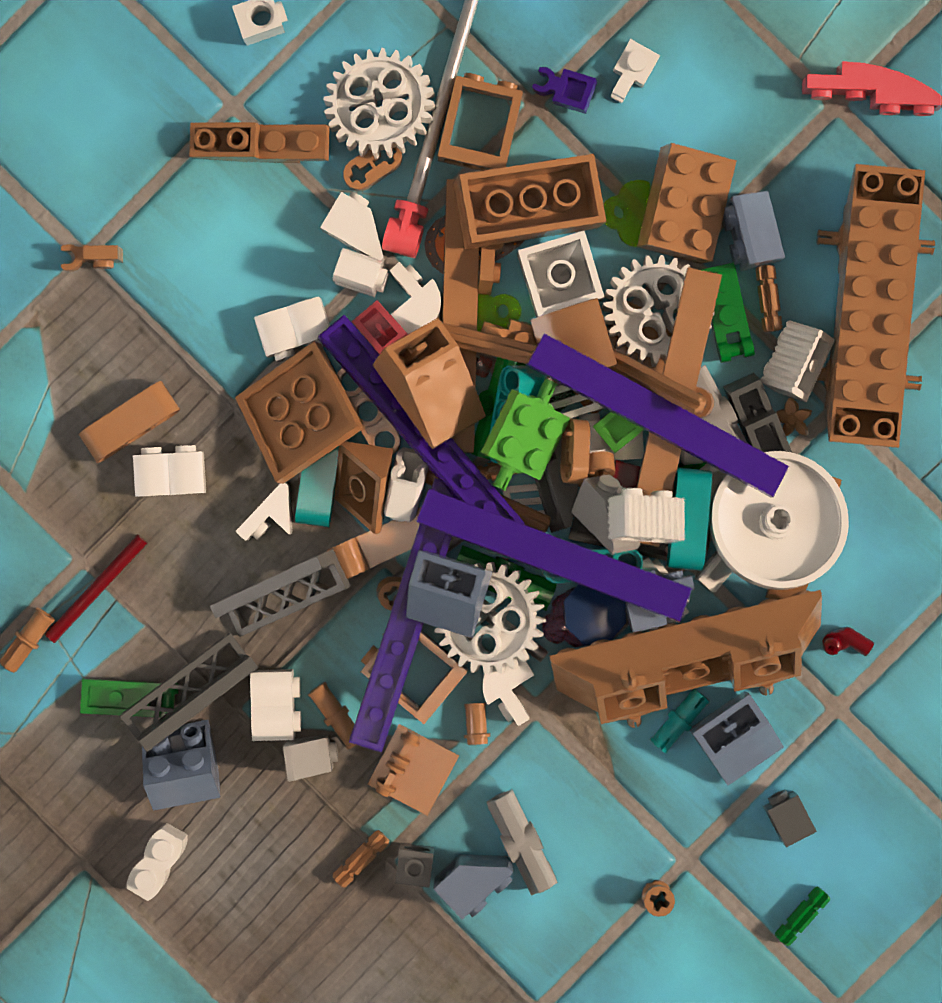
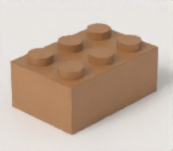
(686, 203)

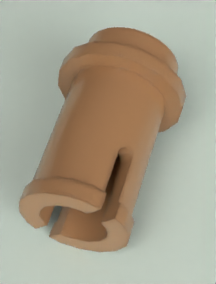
(476, 724)

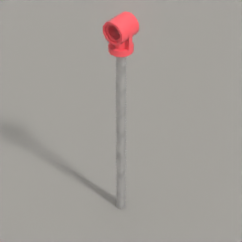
(404, 233)

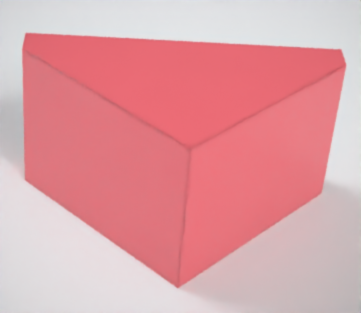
(378, 327)

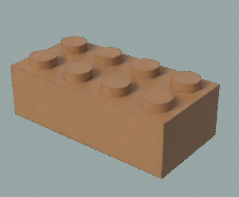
(529, 201)

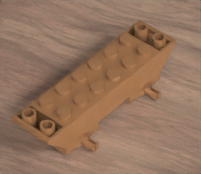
(874, 305)
(742, 645)

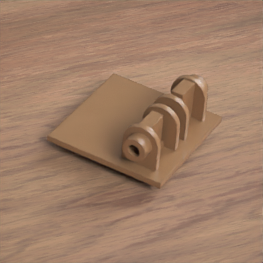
(413, 770)

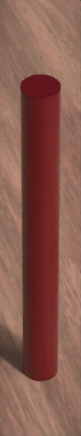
(96, 588)

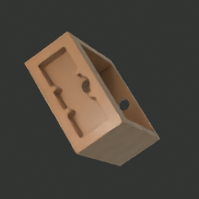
(471, 158)
(438, 694)

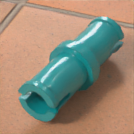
(679, 720)

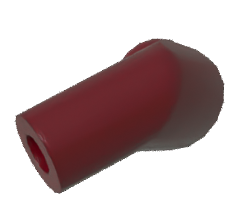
(846, 638)

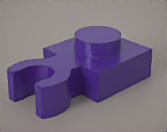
(569, 91)

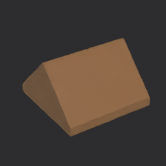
(363, 481)

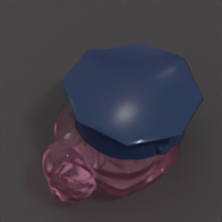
(584, 617)

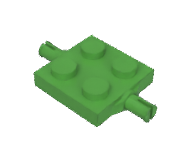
(525, 434)

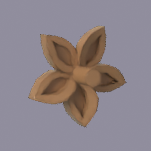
(793, 418)

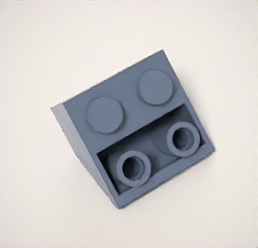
(752, 230)
(447, 593)
(736, 737)
(182, 768)
(470, 880)

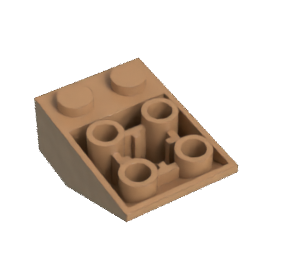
(431, 382)

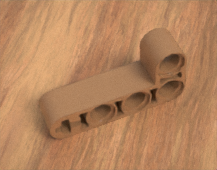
(373, 549)

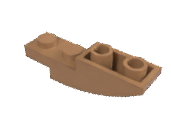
(259, 142)

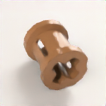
(661, 908)

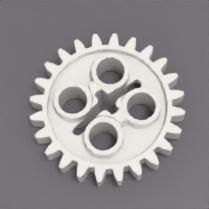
(374, 75)
(629, 322)
(509, 641)

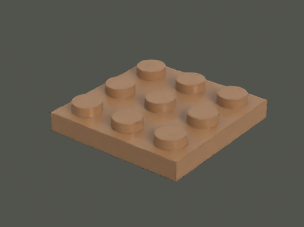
(298, 412)

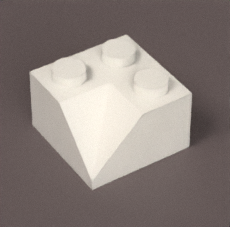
(560, 273)

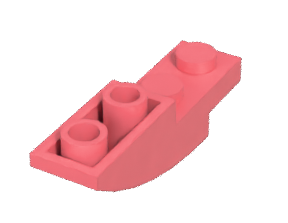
(887, 89)

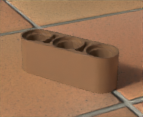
(129, 422)
(375, 426)

